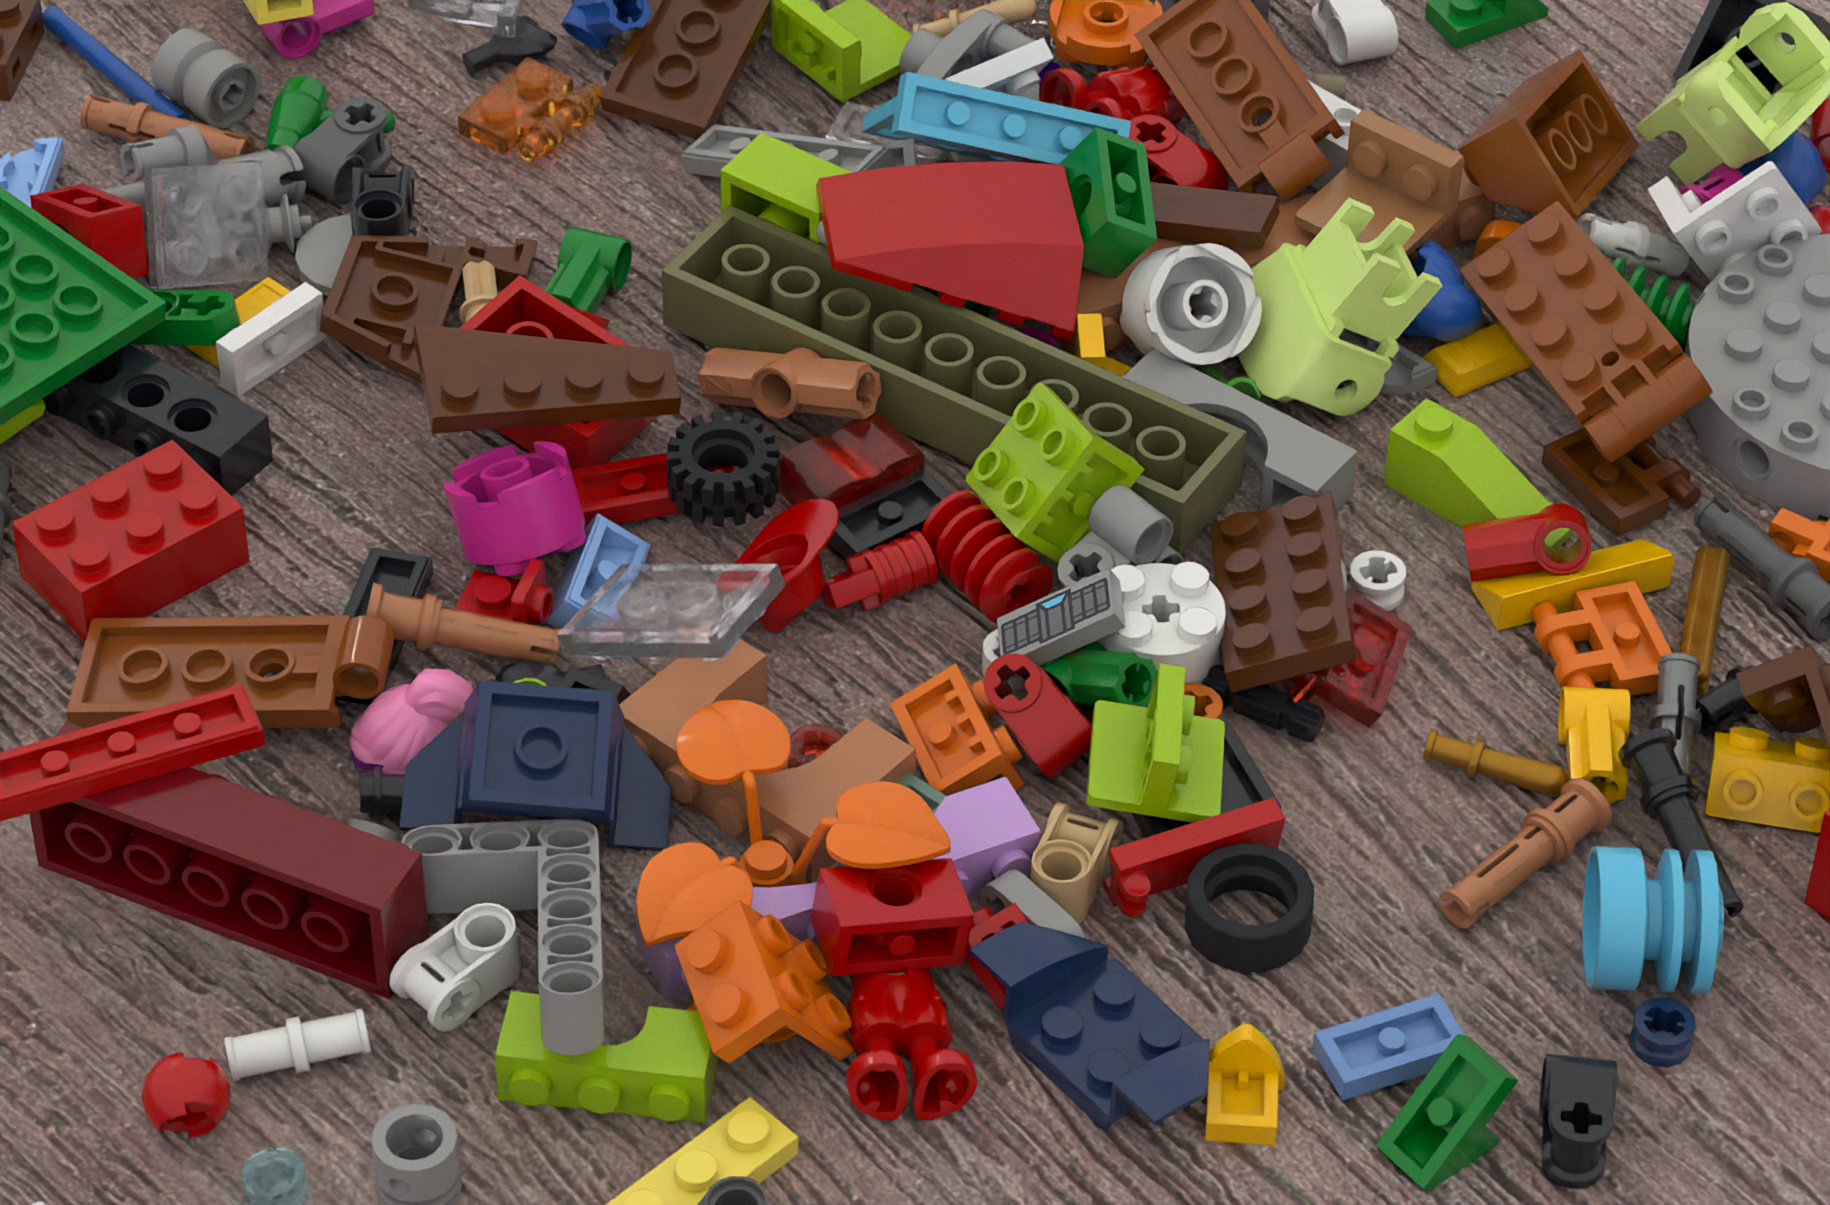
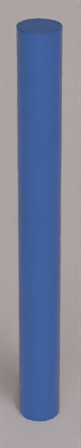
(107, 62)

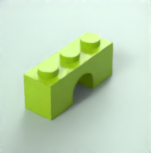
(656, 1074)

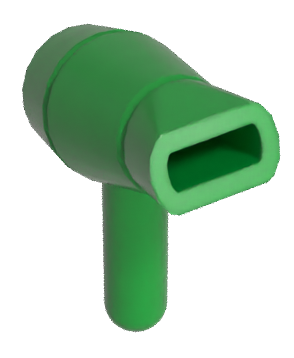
(299, 111)

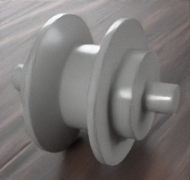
(285, 224)

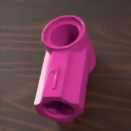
(302, 35)

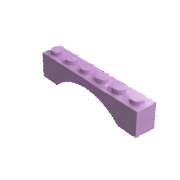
(987, 837)

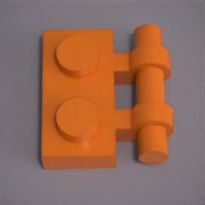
(1619, 631)

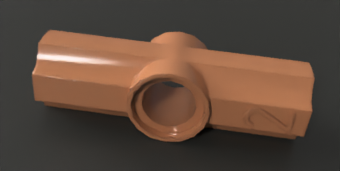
(790, 383)

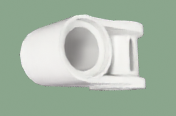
(1355, 29)
(462, 965)

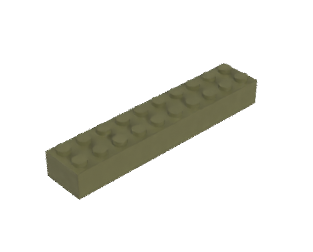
(940, 366)

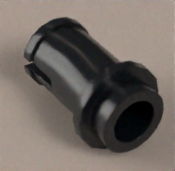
(1723, 704)
(381, 793)

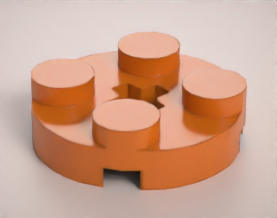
(1083, 37)

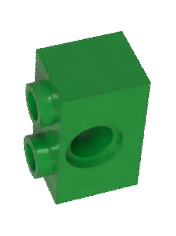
(1111, 200)

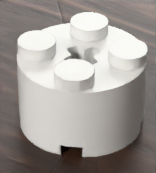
(1186, 278)
(1170, 617)

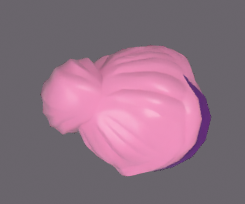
(407, 720)

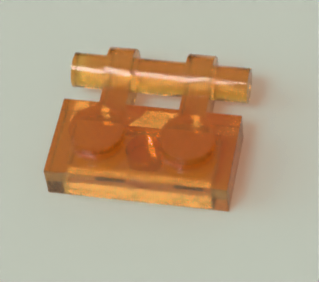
(520, 110)

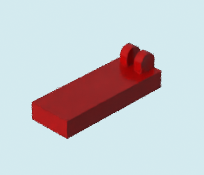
(1170, 856)

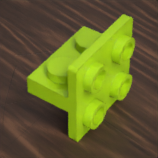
(1157, 755)

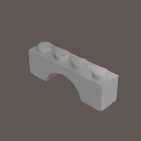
(1280, 449)

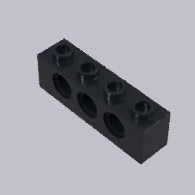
(148, 403)

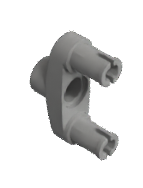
(967, 45)

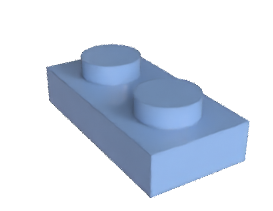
(1385, 1046)

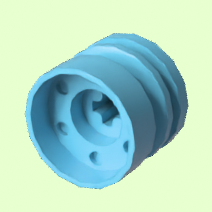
(1651, 919)

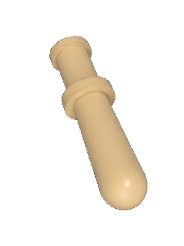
(1012, 10)

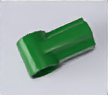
(589, 267)
(1104, 675)

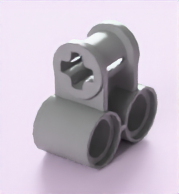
(1121, 533)

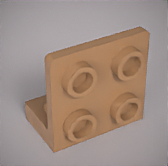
(1394, 175)

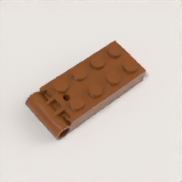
(1585, 332)

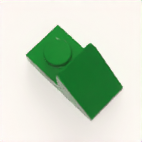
(1474, 20)
(1448, 1114)

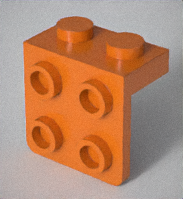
(755, 980)

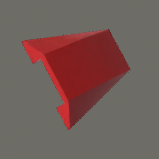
(965, 230)

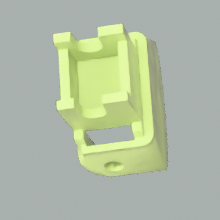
(1728, 111)
(1318, 293)

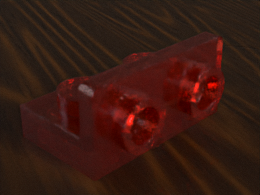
(1364, 684)

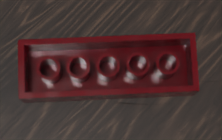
(246, 870)

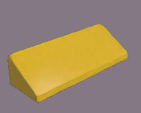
(1512, 598)

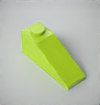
(1458, 471)

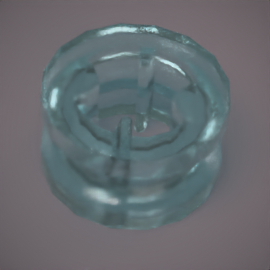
(265, 1168)

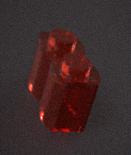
(848, 464)

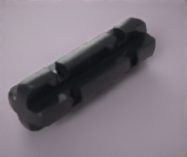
(1269, 706)

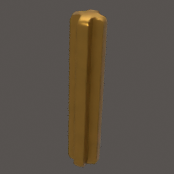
(1704, 609)

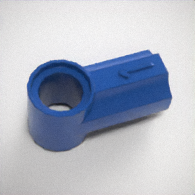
(597, 20)

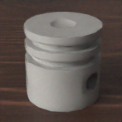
(416, 1157)

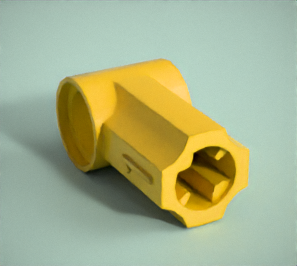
(1594, 728)

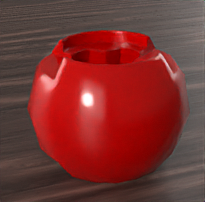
(186, 1095)

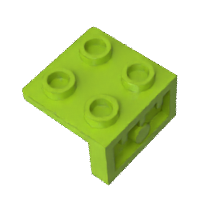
(839, 48)
(1048, 473)

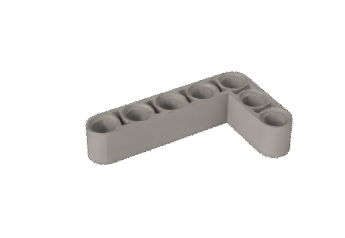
(532, 867)

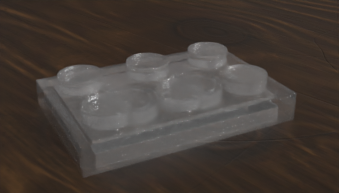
(671, 611)

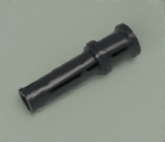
(1672, 799)

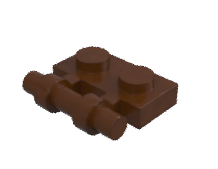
(1620, 492)

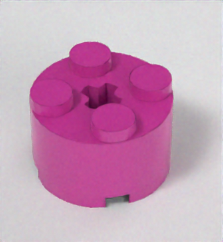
(515, 506)

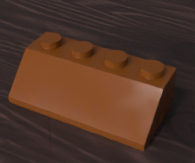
(1550, 141)

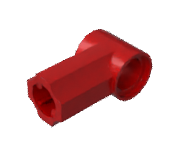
(1518, 544)

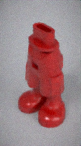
(1114, 93)
(909, 1017)

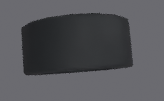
(1254, 869)

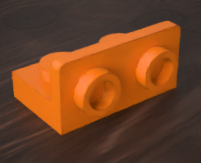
(956, 735)

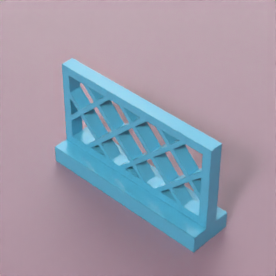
(984, 122)

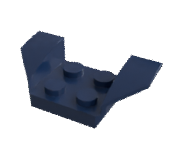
(540, 757)
(1094, 1025)

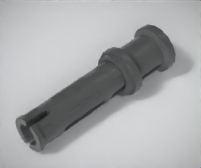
(1790, 580)

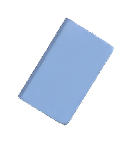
(592, 565)

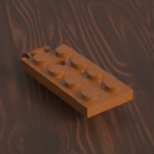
(1228, 74)
(166, 660)

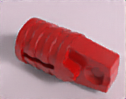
(883, 573)

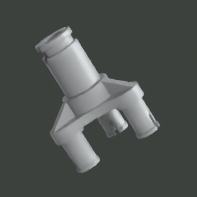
(188, 147)

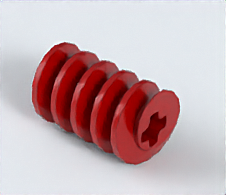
(984, 556)

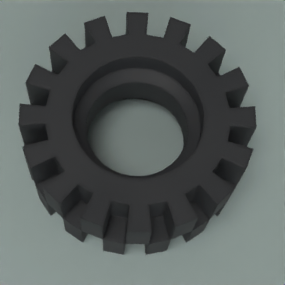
(723, 493)

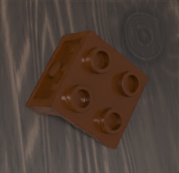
(1790, 691)

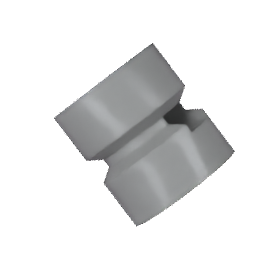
(206, 78)

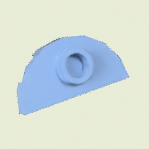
(33, 169)

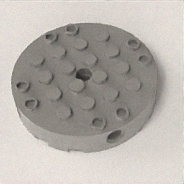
(1767, 359)

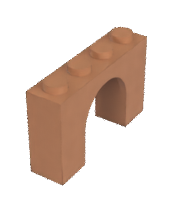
(789, 799)

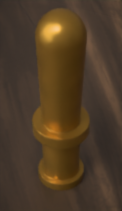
(1504, 766)

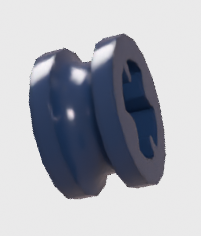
(1659, 1047)

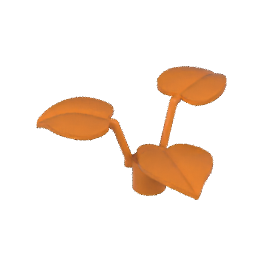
(736, 739)

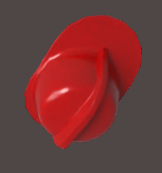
(794, 544)

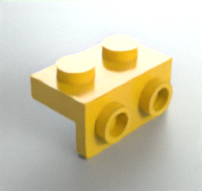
(1769, 780)

